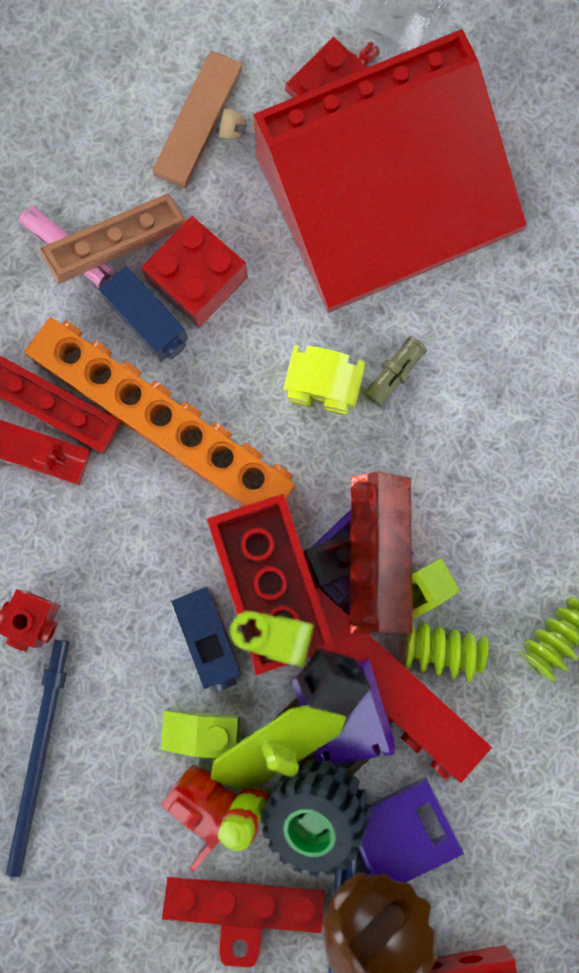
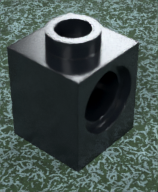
(333, 682)

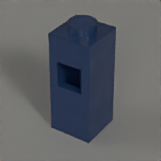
(144, 314)
(207, 639)

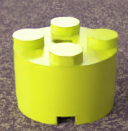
(324, 378)

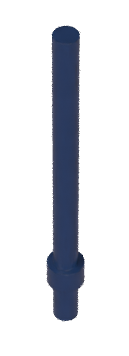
(52, 680)

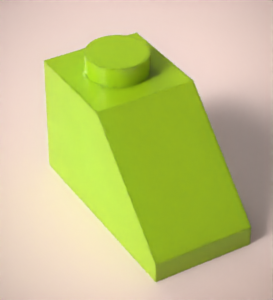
(432, 587)
(199, 733)

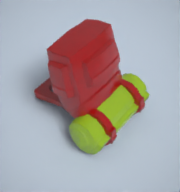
(215, 811)

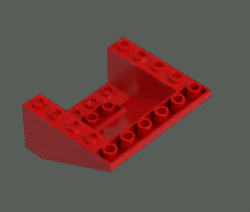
(390, 170)

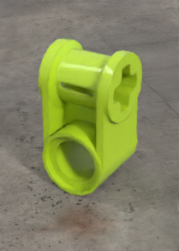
(279, 639)

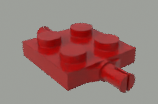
(329, 64)

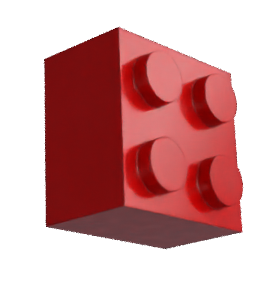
(195, 271)

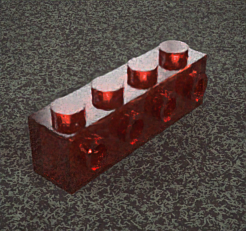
(381, 554)

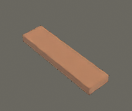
(197, 119)
(112, 238)

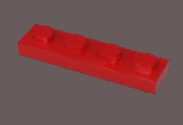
(57, 407)

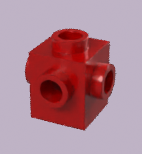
(40, 618)

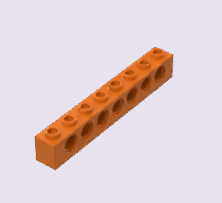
(50, 352)

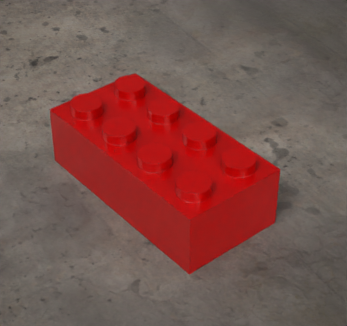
(268, 572)

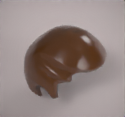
(379, 927)

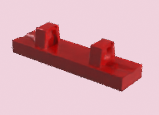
(42, 453)

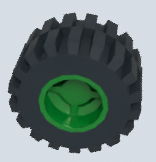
(316, 818)

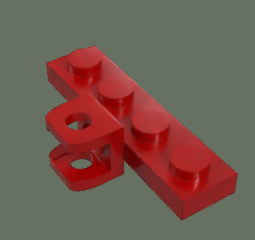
(243, 911)

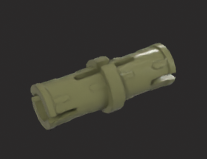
(395, 371)

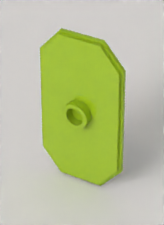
(277, 747)

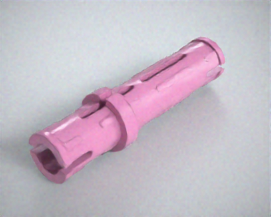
(50, 232)

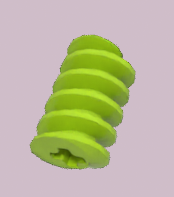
(556, 643)
(446, 651)

